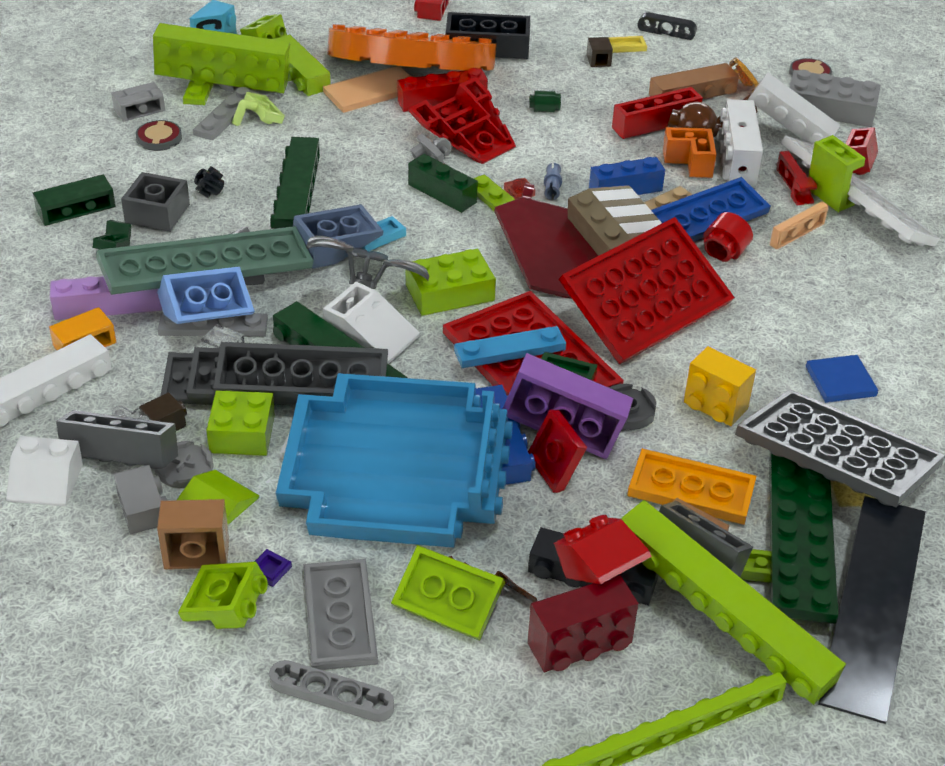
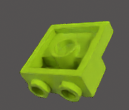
(224, 594)

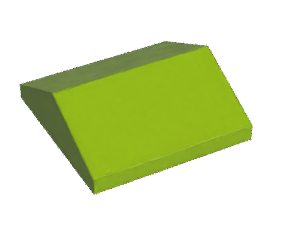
(218, 486)

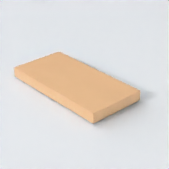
(365, 89)

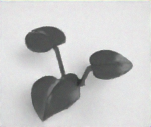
(363, 277)

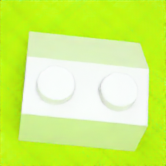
(43, 471)

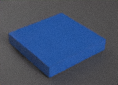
(841, 378)

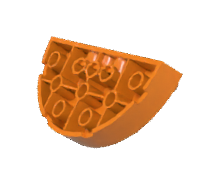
(410, 49)

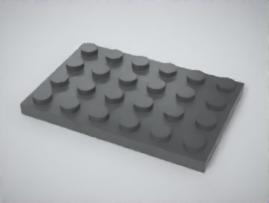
(841, 447)

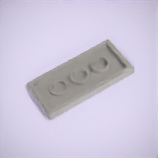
(339, 614)

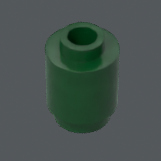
(545, 101)

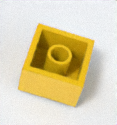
(719, 386)

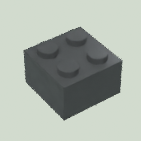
(155, 201)

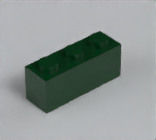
(442, 182)
(74, 199)

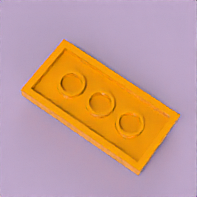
(710, 488)

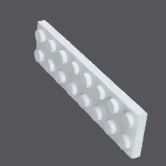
(875, 203)

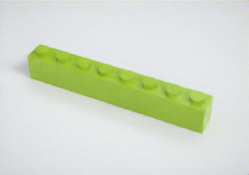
(735, 605)

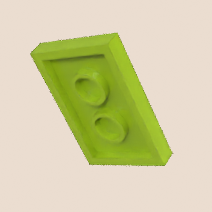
(448, 592)

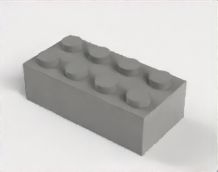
(838, 97)

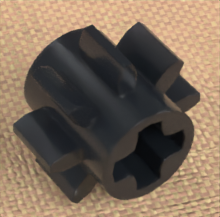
(209, 181)

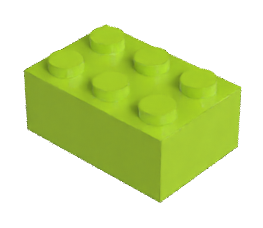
(453, 282)

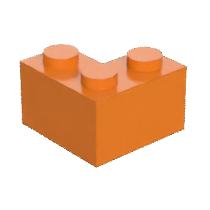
(691, 147)

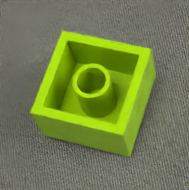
(241, 423)

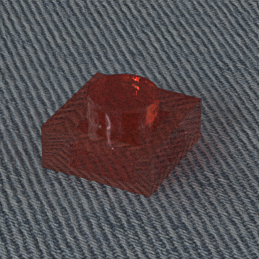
(516, 187)

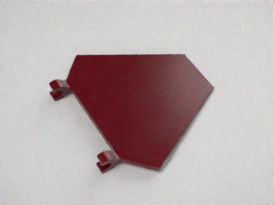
(542, 241)

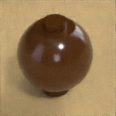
(694, 116)

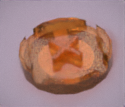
(745, 75)

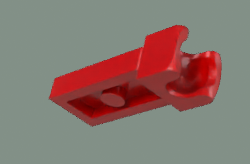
(795, 179)

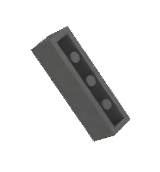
(120, 438)

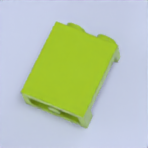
(832, 171)

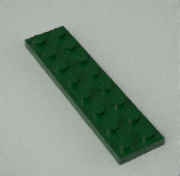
(801, 542)

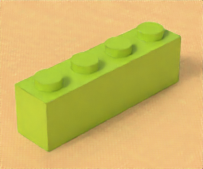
(305, 69)

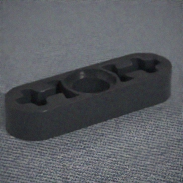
(674, 21)

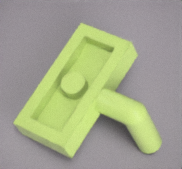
(261, 105)

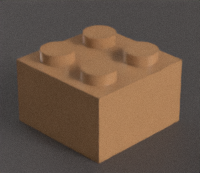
(193, 533)

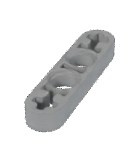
(333, 687)

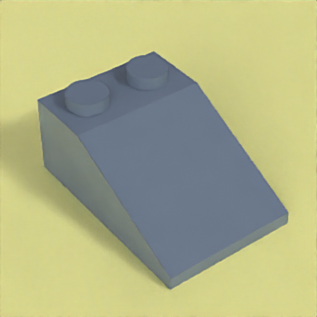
(346, 224)

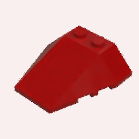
(467, 122)

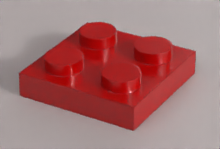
(557, 451)

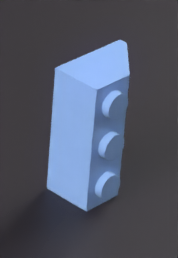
(204, 295)

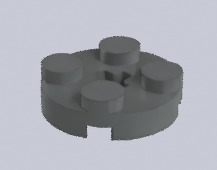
(643, 403)

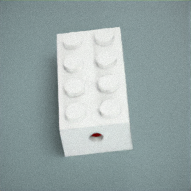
(740, 141)

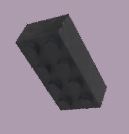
(508, 32)

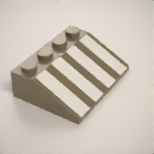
(610, 216)

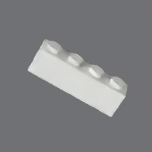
(792, 110)

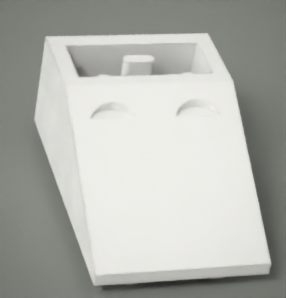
(370, 320)

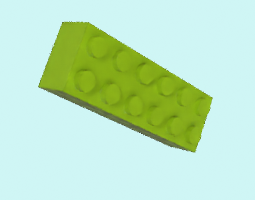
(221, 58)

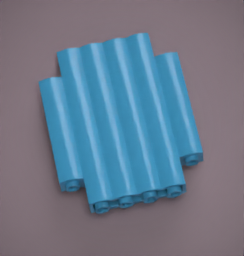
(396, 460)

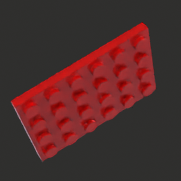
(646, 289)
(519, 315)

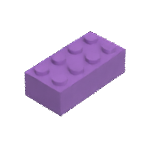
(589, 407)

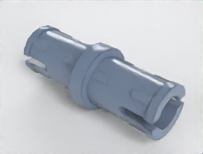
(552, 181)

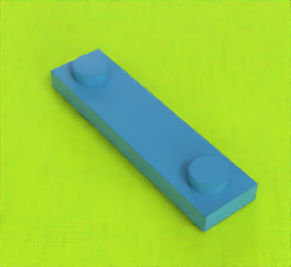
(509, 347)

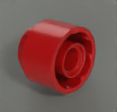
(727, 237)

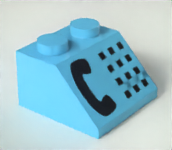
(215, 17)

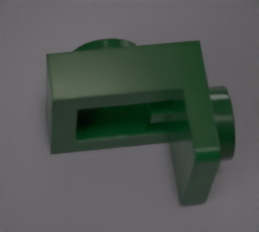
(116, 235)

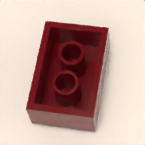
(582, 624)

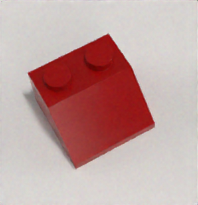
(600, 550)

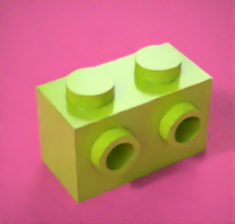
(266, 27)

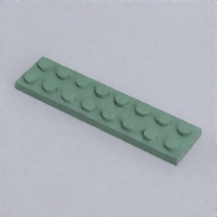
(255, 252)

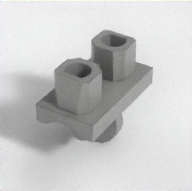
(437, 150)

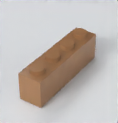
(707, 81)

